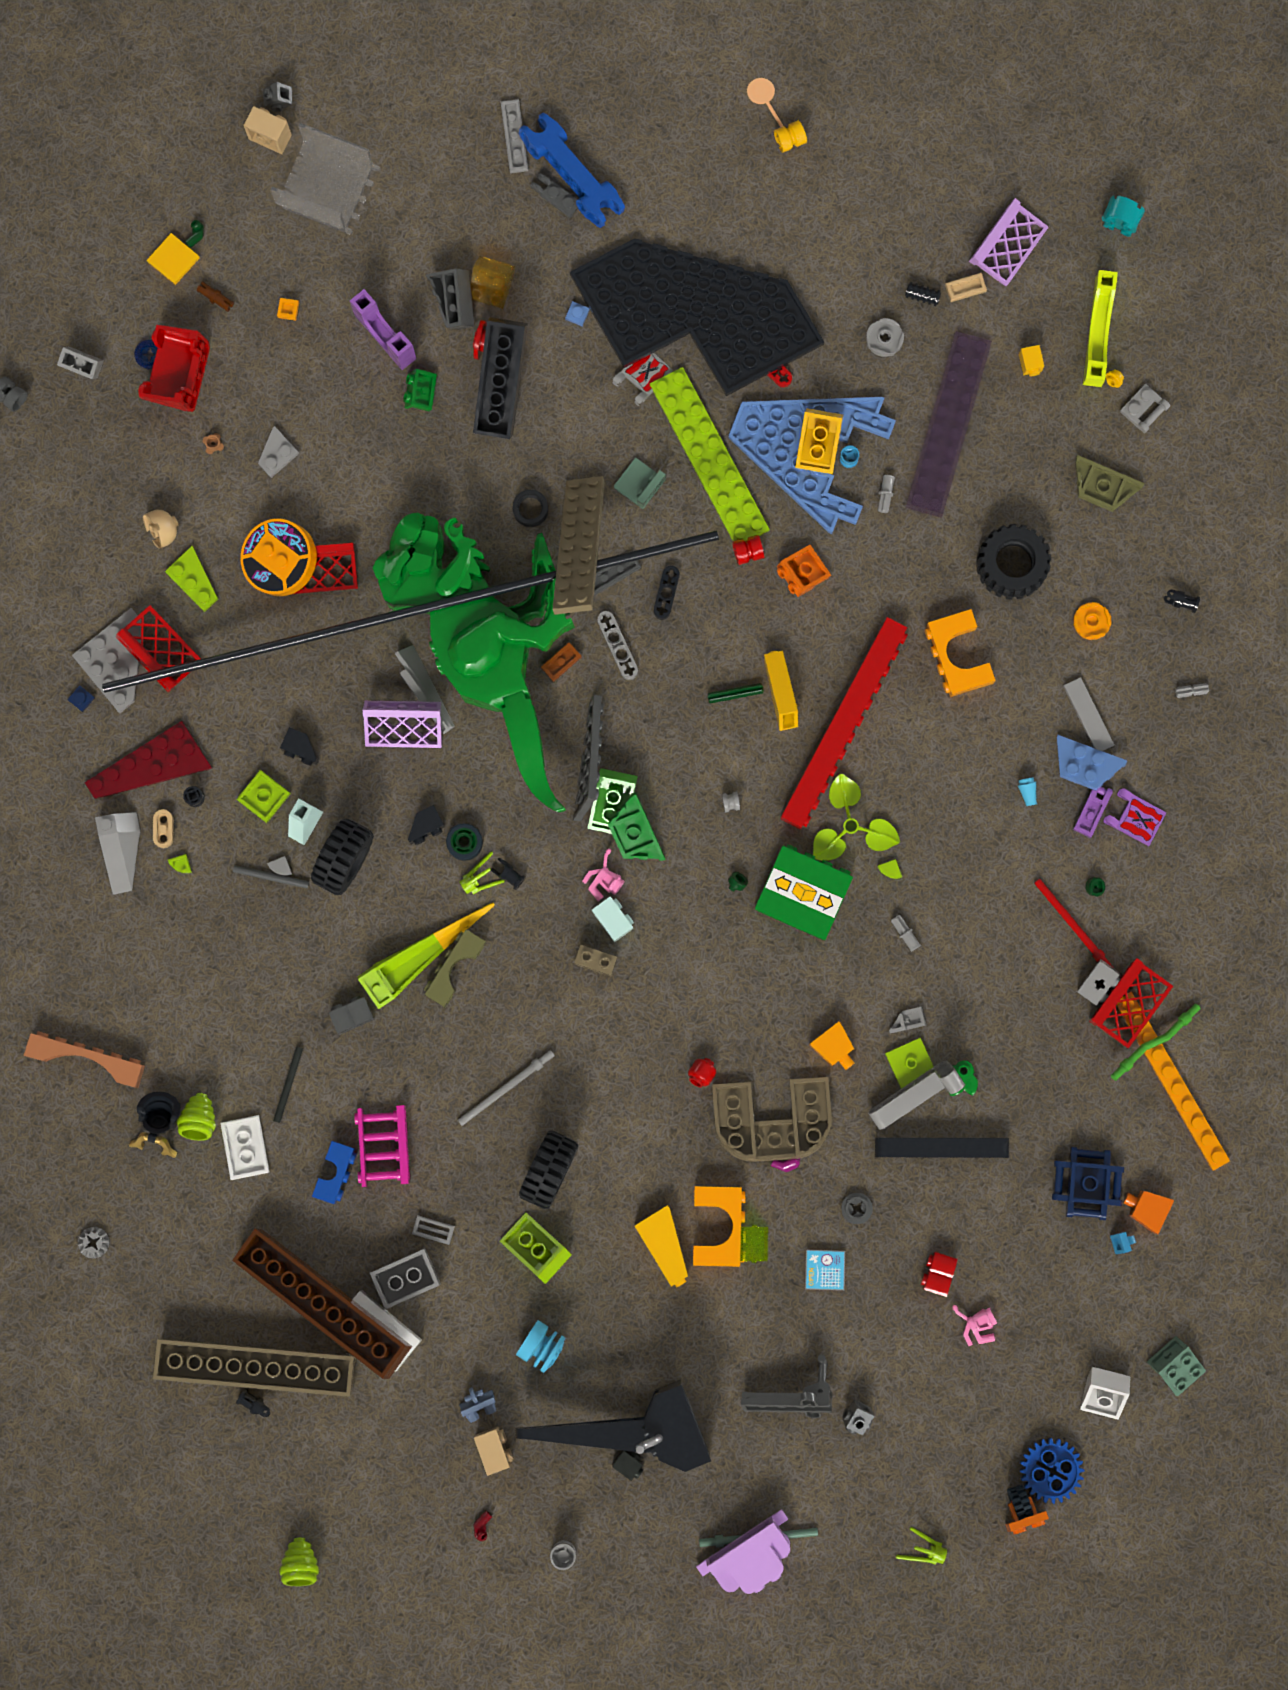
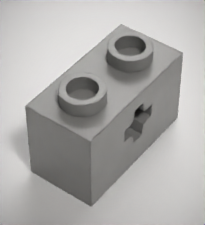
(80, 362)
(1100, 971)

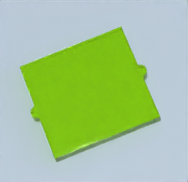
(754, 1244)

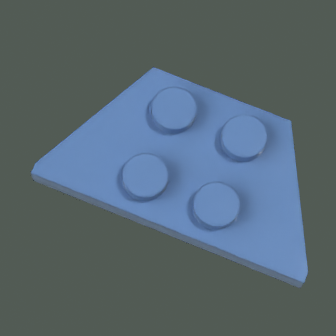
(1086, 764)

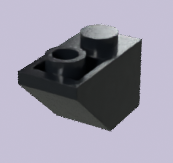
(298, 745)
(425, 824)

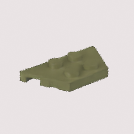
(1103, 485)

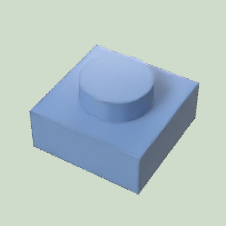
(577, 313)

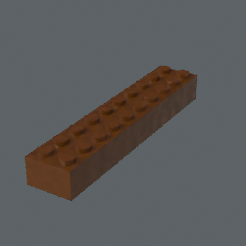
(322, 1303)

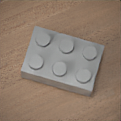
(405, 1278)

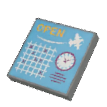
(825, 1270)

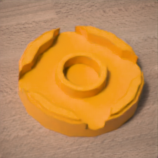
(1092, 621)

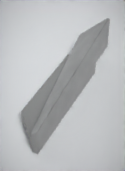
(421, 684)

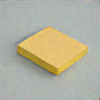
(173, 259)

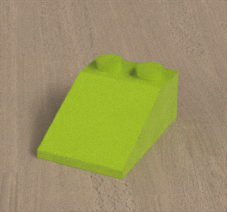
(535, 1248)

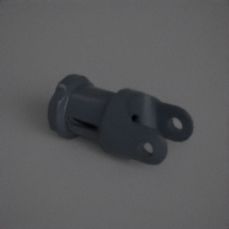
(1180, 599)
(509, 874)
(257, 1405)

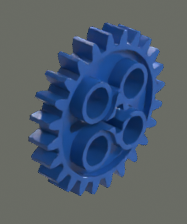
(1059, 1455)

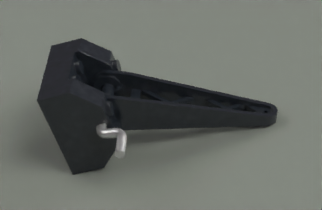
(665, 1431)

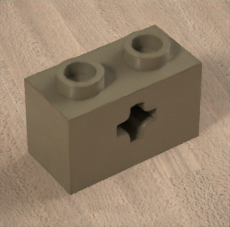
(595, 960)

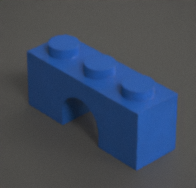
(342, 1157)

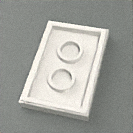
(245, 1147)

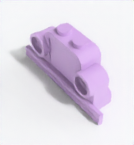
(751, 1558)

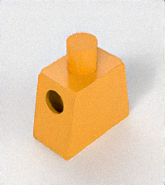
(834, 1046)

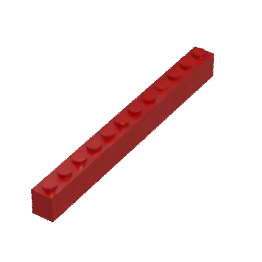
(843, 723)

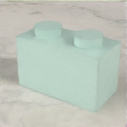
(613, 919)

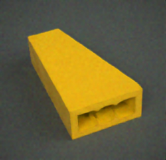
(781, 690)
(662, 1241)

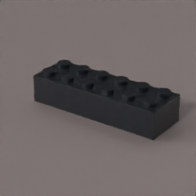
(500, 378)

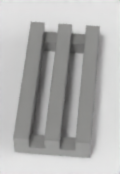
(417, 1225)

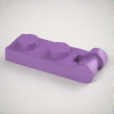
(1092, 811)

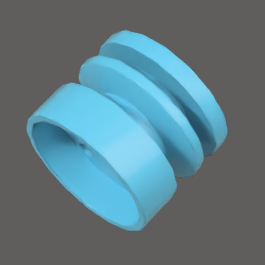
(541, 1346)

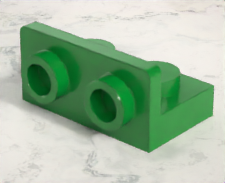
(420, 390)

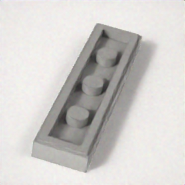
(515, 146)
(1088, 715)

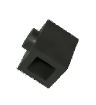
(629, 1465)

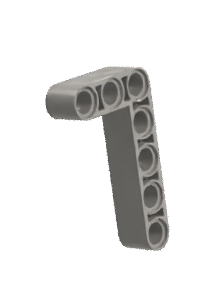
(915, 1093)

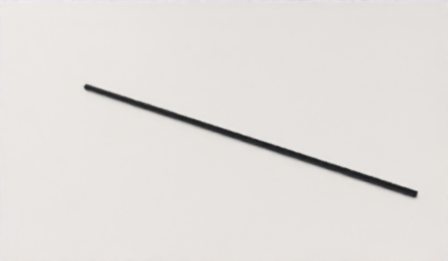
(398, 614)

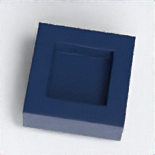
(81, 698)

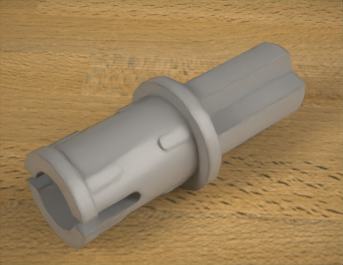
(886, 493)
(905, 933)

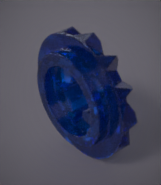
(143, 348)

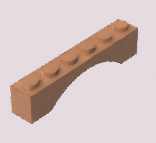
(123, 1071)

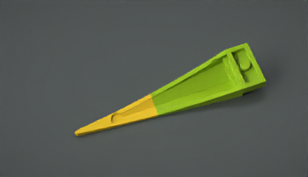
(393, 974)

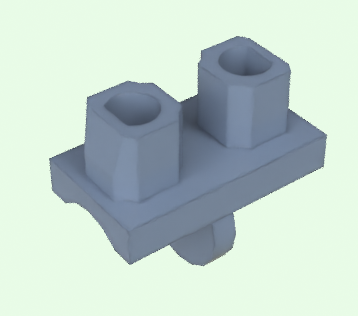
(477, 1401)

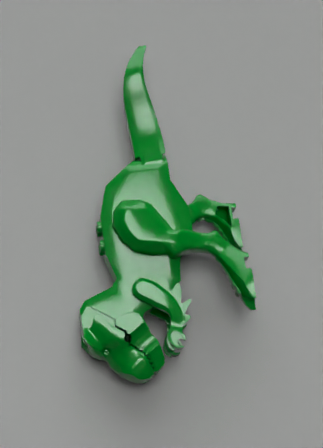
(479, 642)

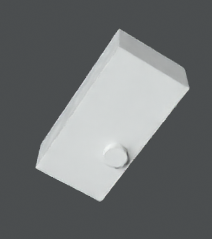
(389, 1320)

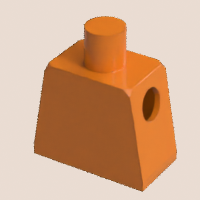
(1149, 1209)

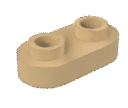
(161, 829)

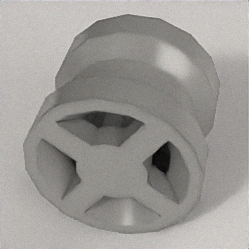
(731, 802)

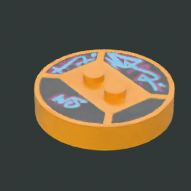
(278, 557)

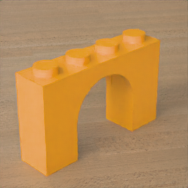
(956, 679)
(729, 1200)

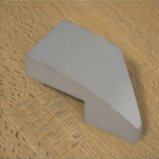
(908, 1020)

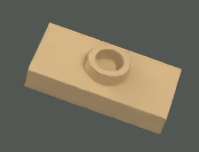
(966, 287)

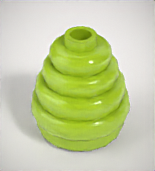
(197, 1119)
(299, 1564)

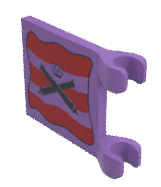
(1139, 818)

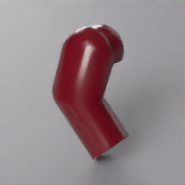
(480, 1526)

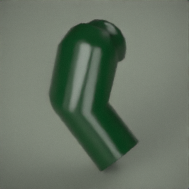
(197, 233)

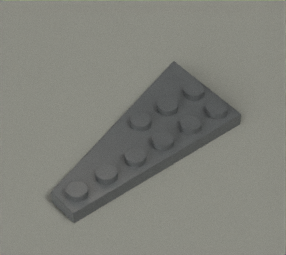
(590, 760)

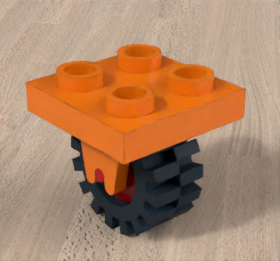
(1023, 1511)

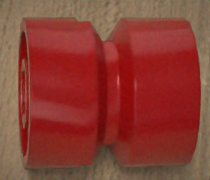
(748, 549)

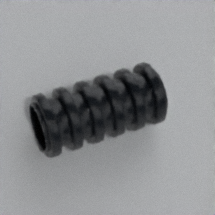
(922, 293)

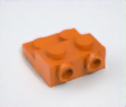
(803, 571)

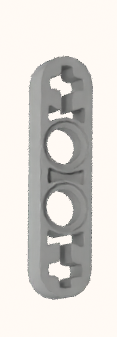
(615, 646)

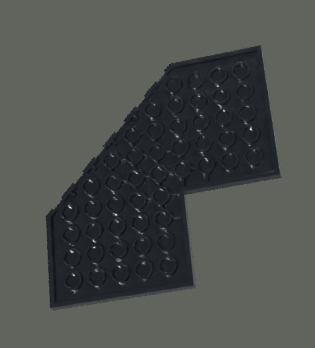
(735, 316)

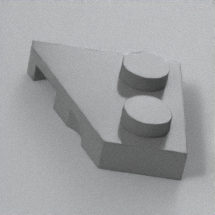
(277, 453)

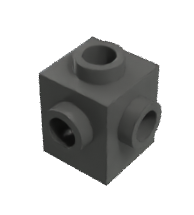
(277, 96)
(857, 1418)

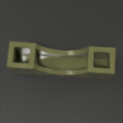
(467, 946)

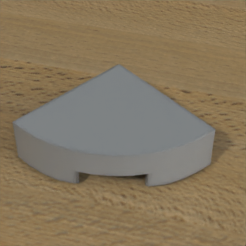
(280, 866)

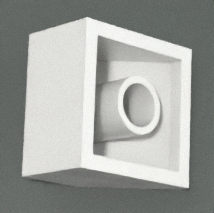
(1105, 1393)

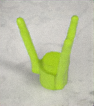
(470, 881)
(935, 1553)

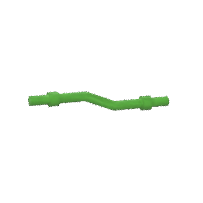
(1183, 1020)

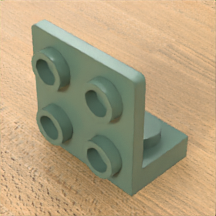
(639, 483)
(1176, 1365)

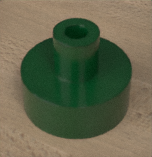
(737, 881)

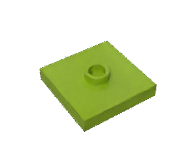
(263, 796)
(909, 1062)

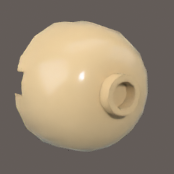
(161, 526)

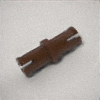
(215, 296)

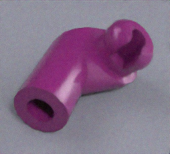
(786, 1165)

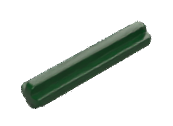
(735, 693)

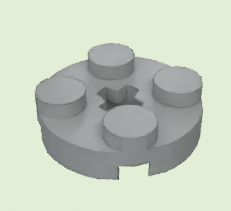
(878, 329)

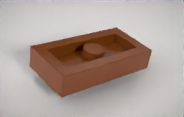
(561, 662)

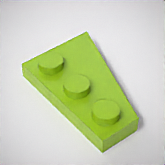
(192, 579)

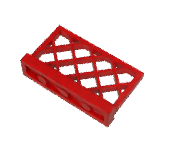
(332, 551)
(143, 655)
(1117, 993)

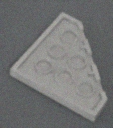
(108, 660)

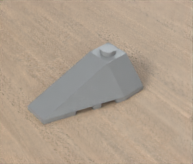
(119, 843)

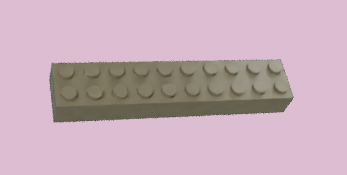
(254, 1367)

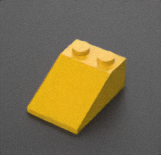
(819, 440)

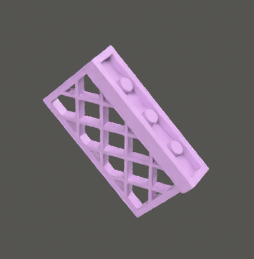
(994, 237)
(417, 709)

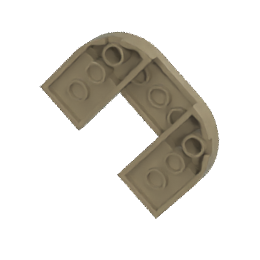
(774, 1138)

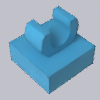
(1122, 1242)

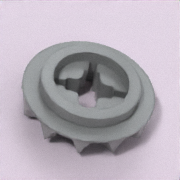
(102, 1243)

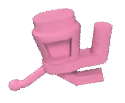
(608, 880)
(980, 1321)

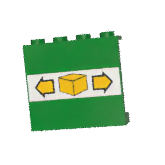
(804, 892)

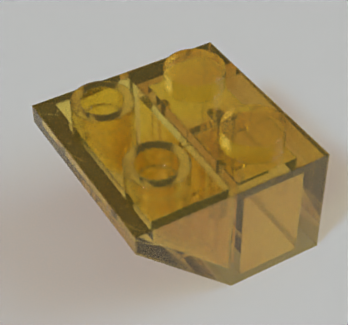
(491, 281)

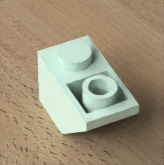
(303, 821)

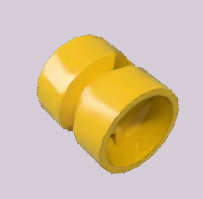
(790, 136)

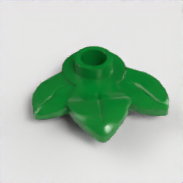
(969, 1079)

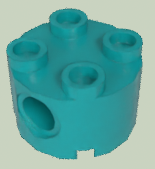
(1123, 215)

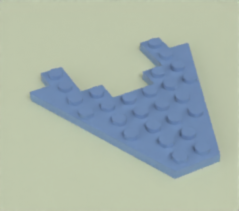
(771, 439)

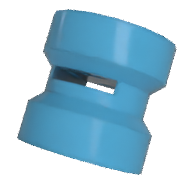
(849, 453)

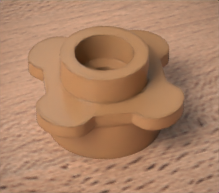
(208, 442)

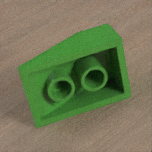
(614, 791)

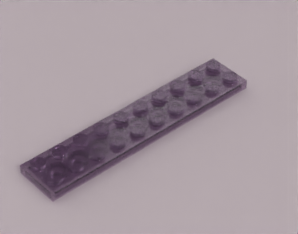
(948, 424)

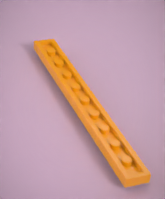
(1177, 1089)

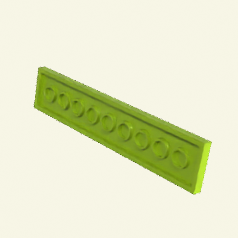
(709, 456)

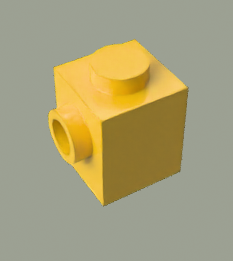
(1031, 360)

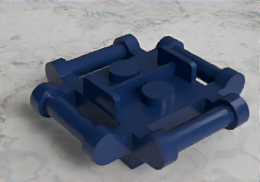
(1088, 1183)

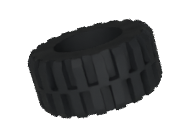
(1004, 584)
(342, 856)
(548, 1169)

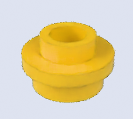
(1114, 378)

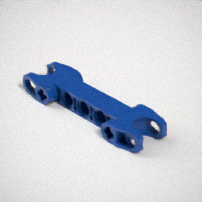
(590, 193)

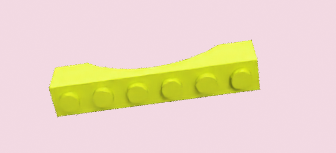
(1099, 328)

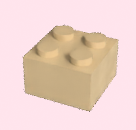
(267, 129)
(493, 1450)

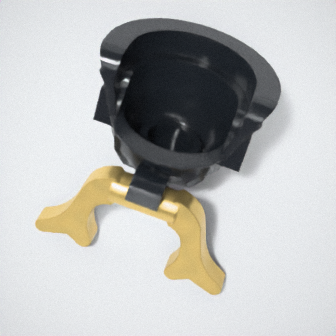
(158, 1114)

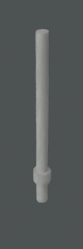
(536, 1064)

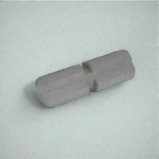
(1186, 691)

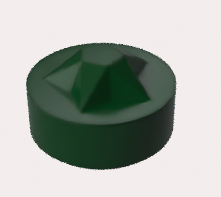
(1095, 886)

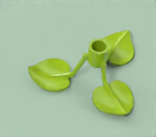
(880, 833)

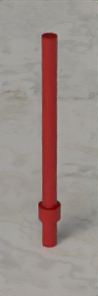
(1097, 954)

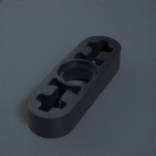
(668, 607)

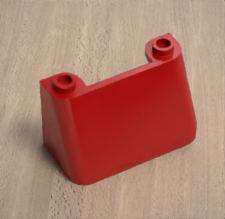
(176, 368)

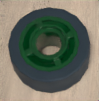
(474, 846)

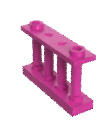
(398, 1135)

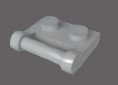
(1140, 403)

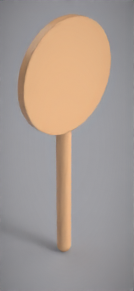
(761, 92)

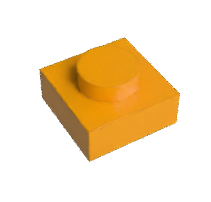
(288, 309)

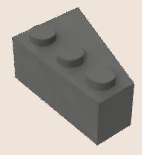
(454, 297)

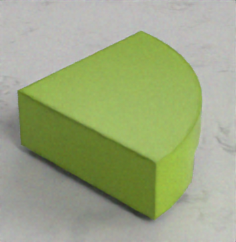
(180, 864)
(890, 869)

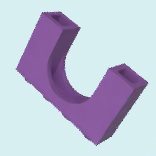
(395, 345)

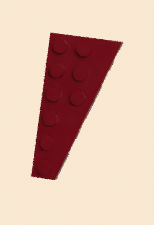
(159, 760)

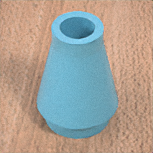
(1028, 790)

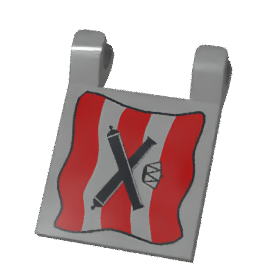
(642, 374)

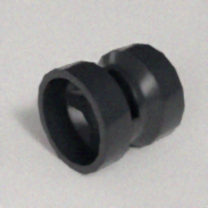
(197, 798)

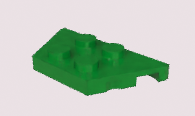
(634, 832)

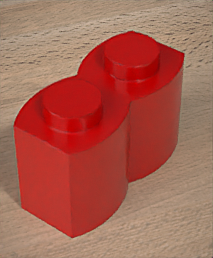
(939, 1273)

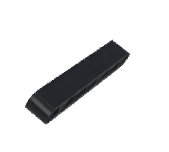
(942, 1147)

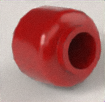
(702, 1072)

